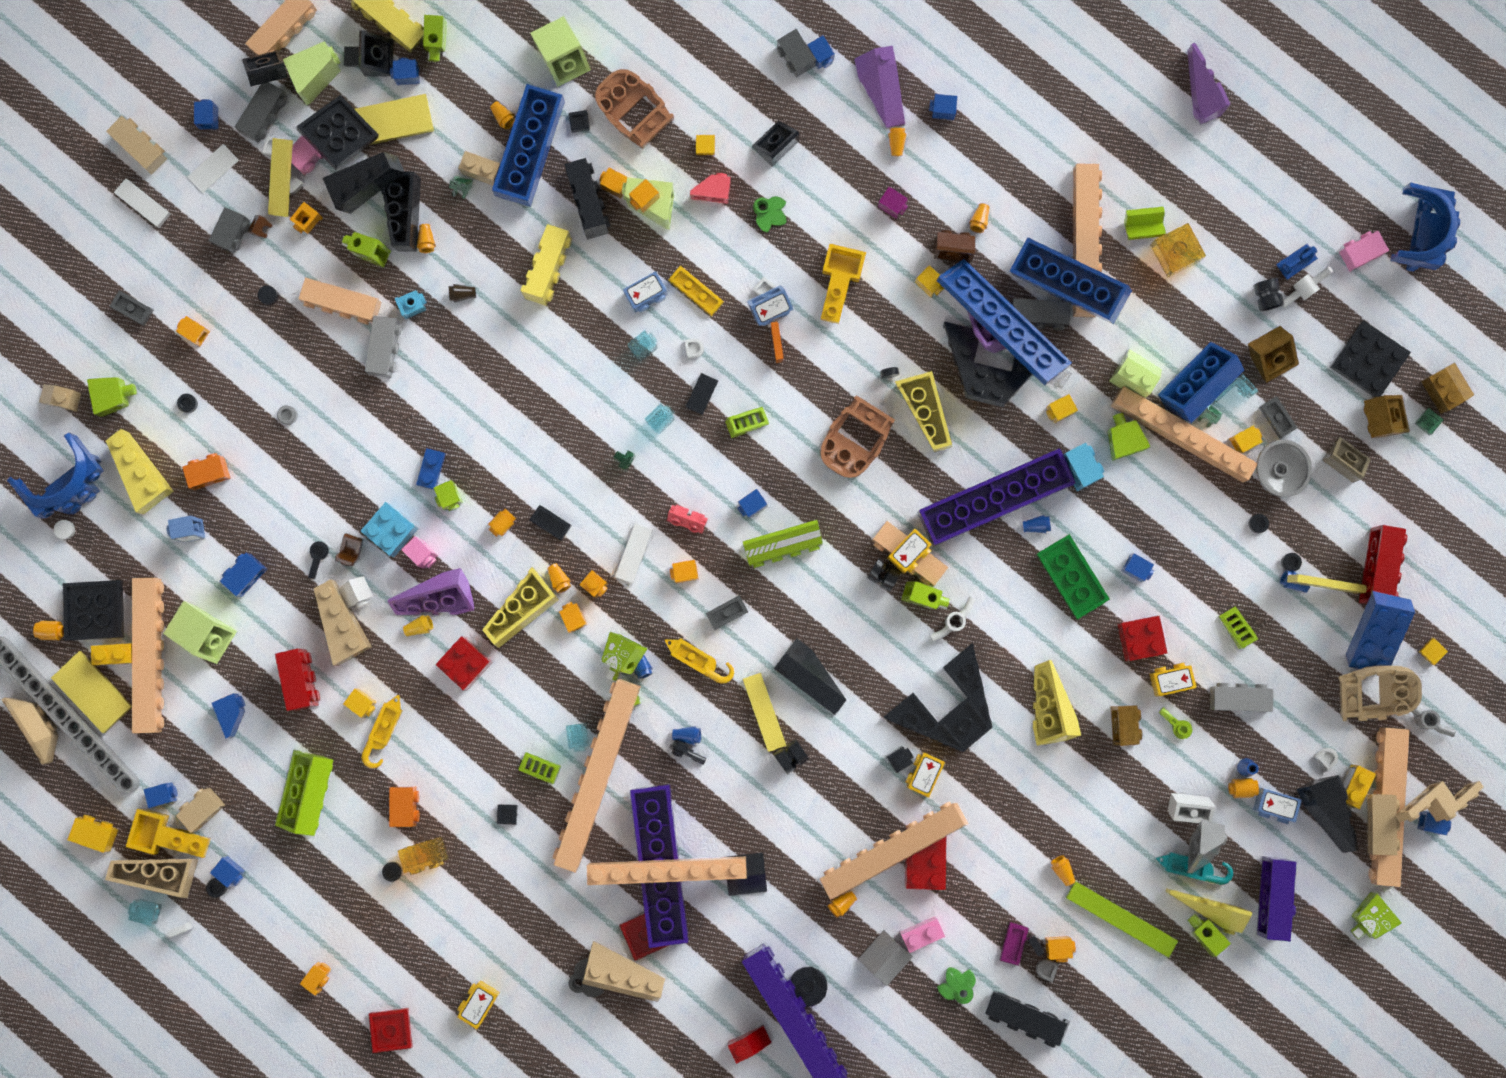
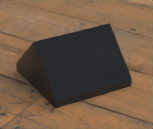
(375, 54)
(264, 68)
(776, 142)
(755, 878)

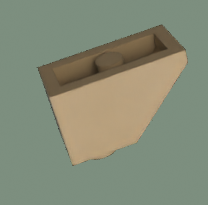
(60, 397)

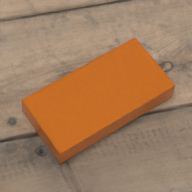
(777, 342)

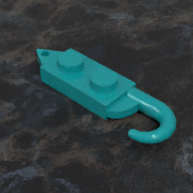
(1178, 865)

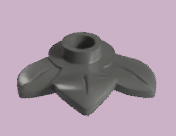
(579, 971)

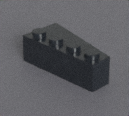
(362, 181)
(586, 198)
(402, 211)
(1027, 1018)

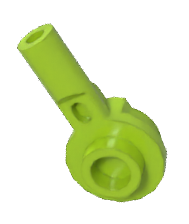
(1181, 728)

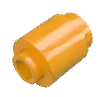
(501, 523)
(48, 630)
(1243, 788)

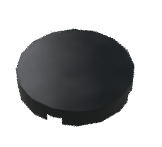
(811, 981)

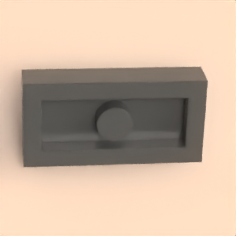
(131, 308)
(1278, 417)
(727, 612)

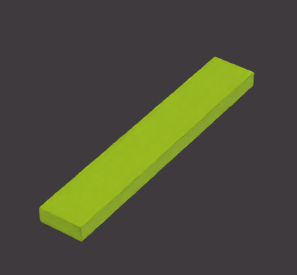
(1121, 919)

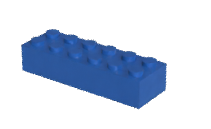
(528, 145)
(1070, 280)

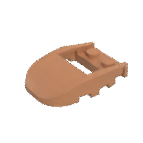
(620, 94)
(843, 454)

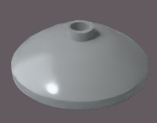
(1293, 464)

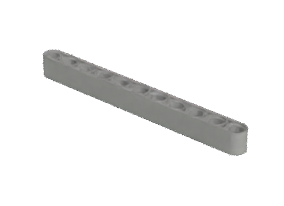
(71, 717)

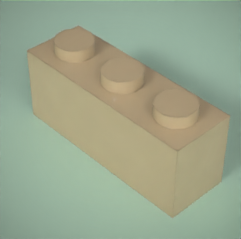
(137, 144)
(1382, 824)

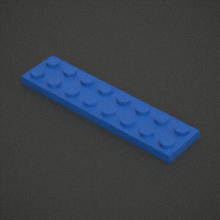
(1004, 322)

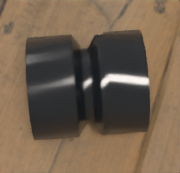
(1271, 300)
(891, 577)
(791, 756)

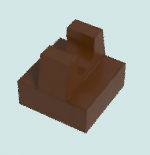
(257, 226)

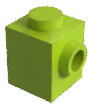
(447, 496)

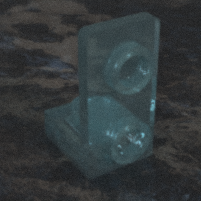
(1243, 386)

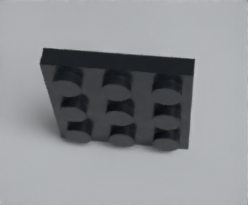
(337, 132)
(1370, 359)
(93, 610)

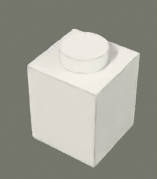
(356, 592)

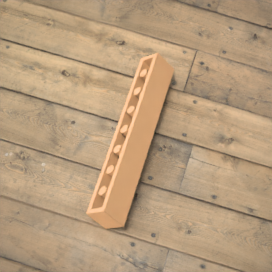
(1086, 220)
(1184, 434)
(147, 655)
(1390, 780)
(894, 850)
(666, 870)

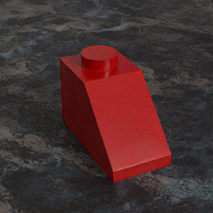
(749, 1044)

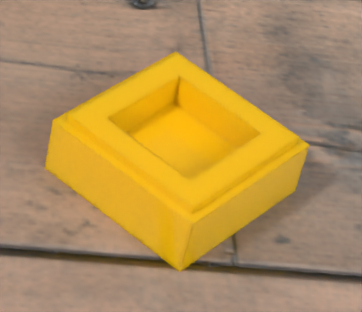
(705, 144)
(1433, 651)

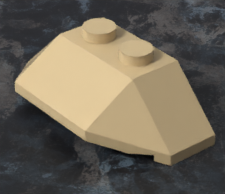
(35, 726)

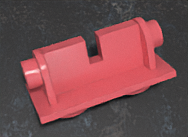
(678, 516)

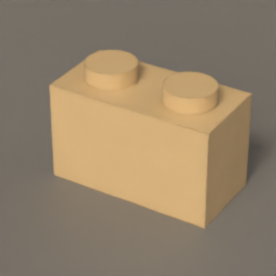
(479, 168)
(200, 809)

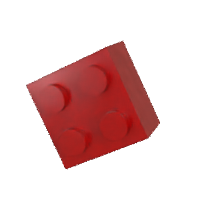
(1142, 638)
(464, 663)

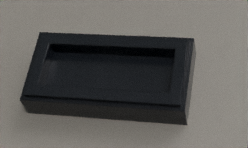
(701, 394)
(550, 522)

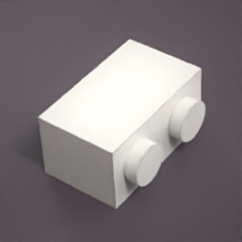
(1190, 808)

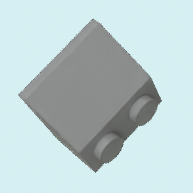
(1205, 844)

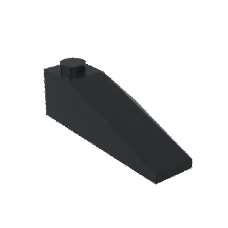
(807, 673)
(1327, 804)

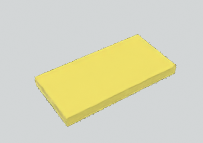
(398, 118)
(91, 692)

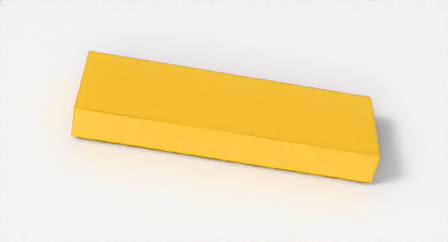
(696, 291)

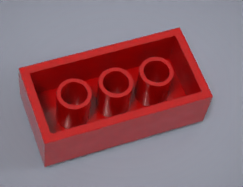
(1383, 561)

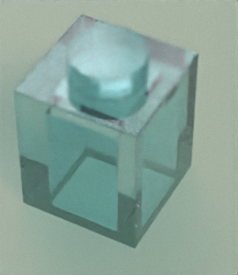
(643, 345)
(660, 418)
(577, 737)
(144, 912)

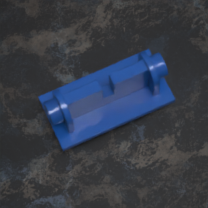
(1297, 261)

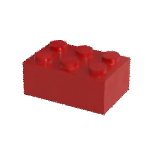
(297, 679)
(927, 868)

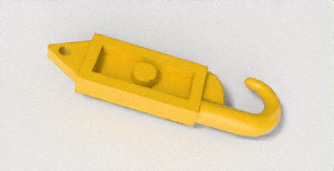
(698, 660)
(382, 730)

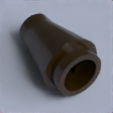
(460, 292)

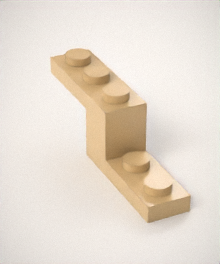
(1439, 802)

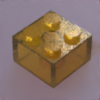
(1178, 250)
(423, 854)

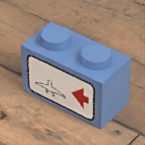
(645, 292)
(770, 305)
(185, 529)
(1277, 805)

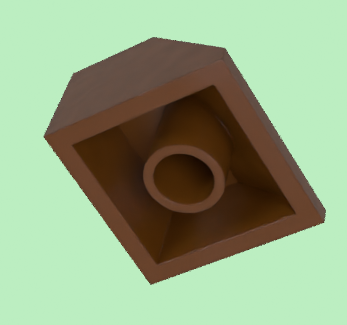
(954, 246)

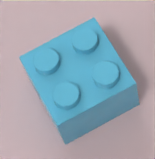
(1083, 466)
(389, 529)

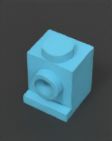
(410, 310)

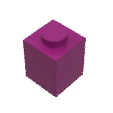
(893, 203)

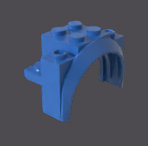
(1432, 232)
(69, 490)

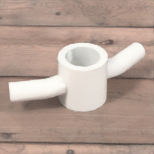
(1307, 286)
(948, 628)

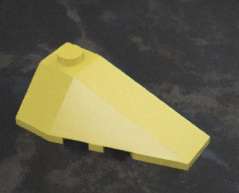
(1054, 714)
(1226, 916)

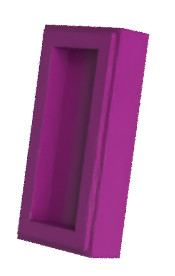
(1013, 943)

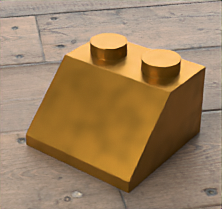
(1273, 353)
(1447, 388)
(1386, 416)
(1126, 725)

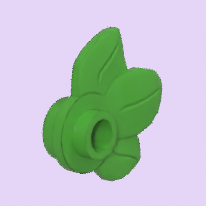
(772, 214)
(956, 983)

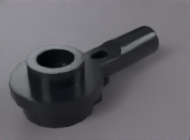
(318, 551)
(679, 749)

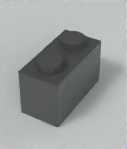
(796, 53)
(229, 230)

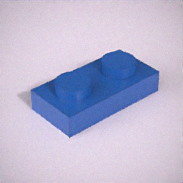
(430, 469)

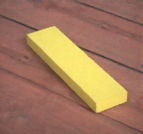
(280, 177)
(1326, 583)
(764, 712)

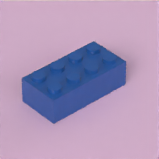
(1201, 382)
(1380, 631)

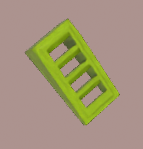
(732, 428)
(1243, 624)
(556, 768)

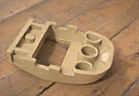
(1398, 692)

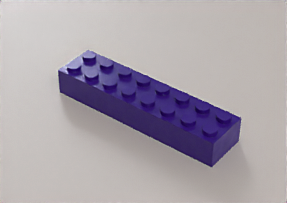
(996, 497)
(658, 841)
(791, 1014)

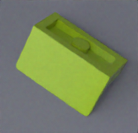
(1144, 223)

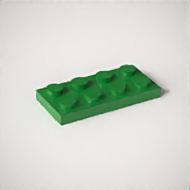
(1073, 576)

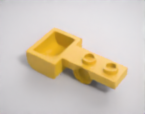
(843, 266)
(151, 832)

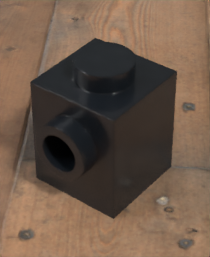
(900, 759)

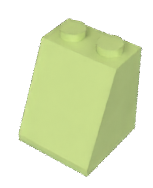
(560, 51)
(312, 70)
(661, 210)
(1136, 374)
(200, 632)

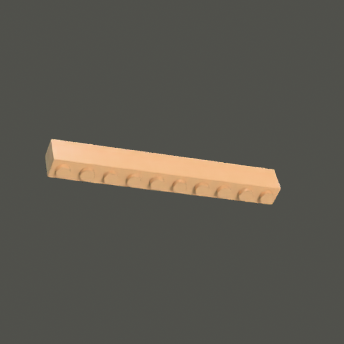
(597, 775)

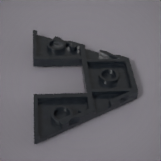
(982, 381)
(962, 724)

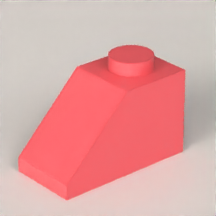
(713, 189)

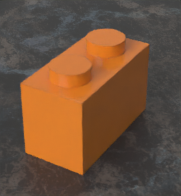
(206, 472)
(403, 806)

